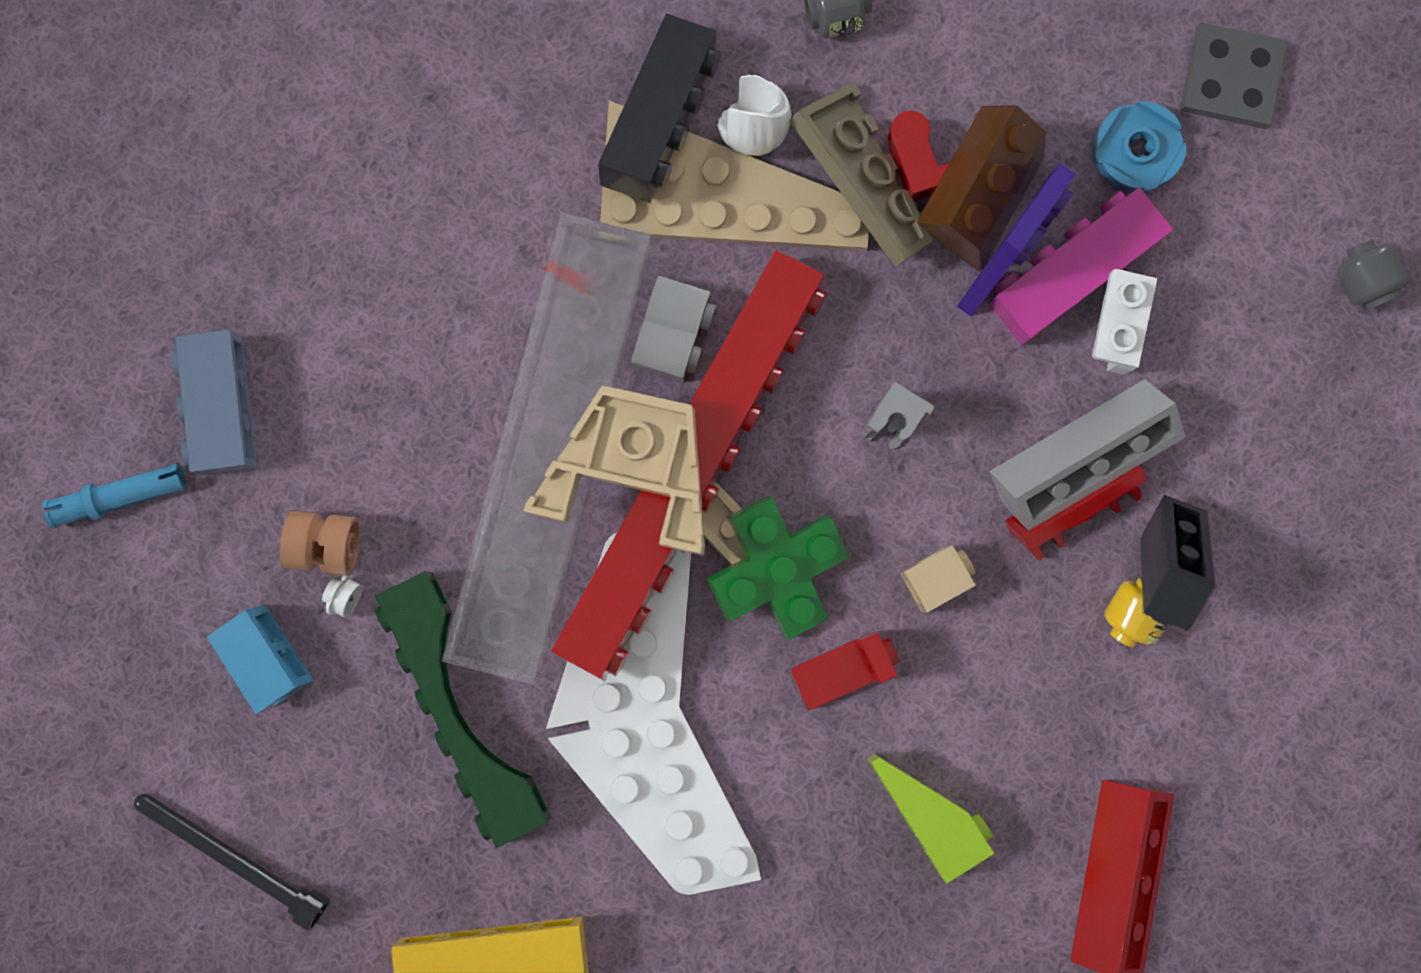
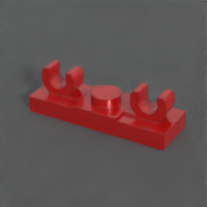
(1078, 513)

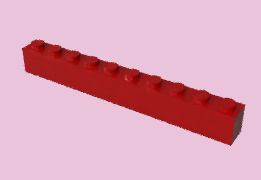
(723, 408)

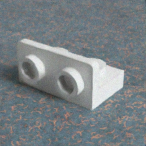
(1124, 320)

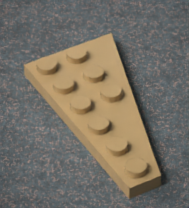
(735, 200)

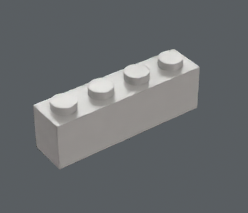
(1088, 454)

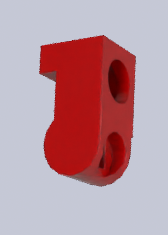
(914, 155)

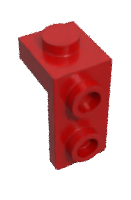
(845, 669)

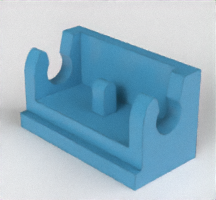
(259, 658)

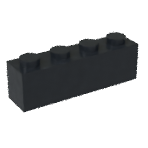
(658, 109)

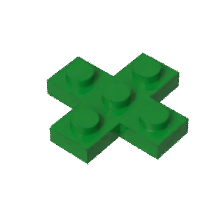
(778, 567)

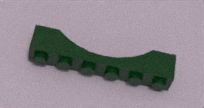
(502, 794)

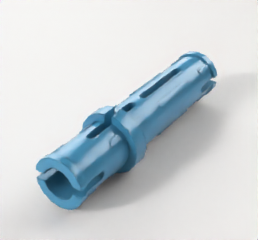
(97, 500)

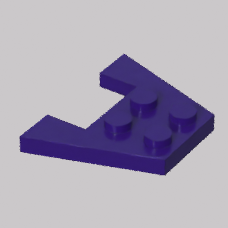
(1023, 236)

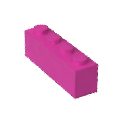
(1080, 265)

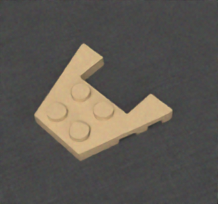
(636, 445)

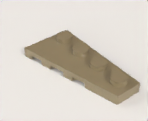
(850, 154)

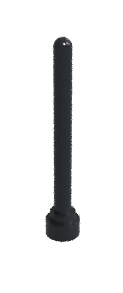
(302, 904)

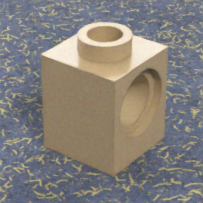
(939, 578)

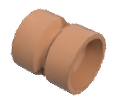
(307, 533)

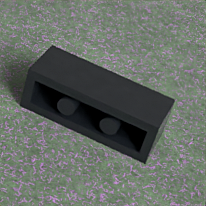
(1176, 563)

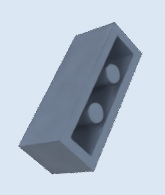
(214, 403)

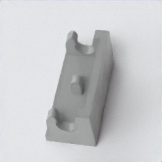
(901, 410)

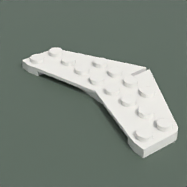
(646, 758)

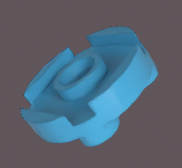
(1164, 142)

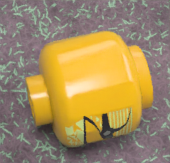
(1127, 616)

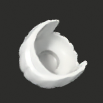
(758, 119)

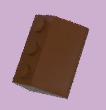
(985, 182)

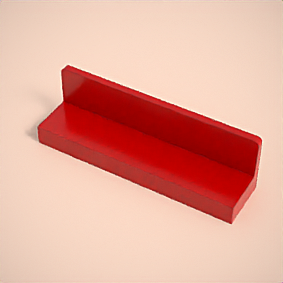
(1122, 878)

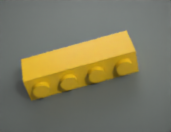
(517, 948)

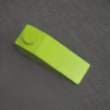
(942, 827)

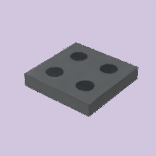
(1233, 75)

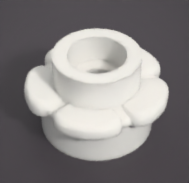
(338, 595)

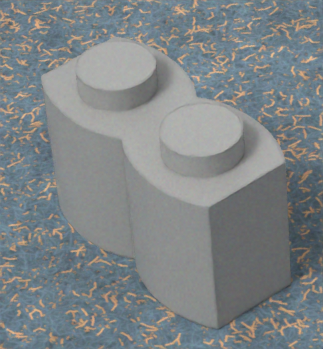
(672, 329)

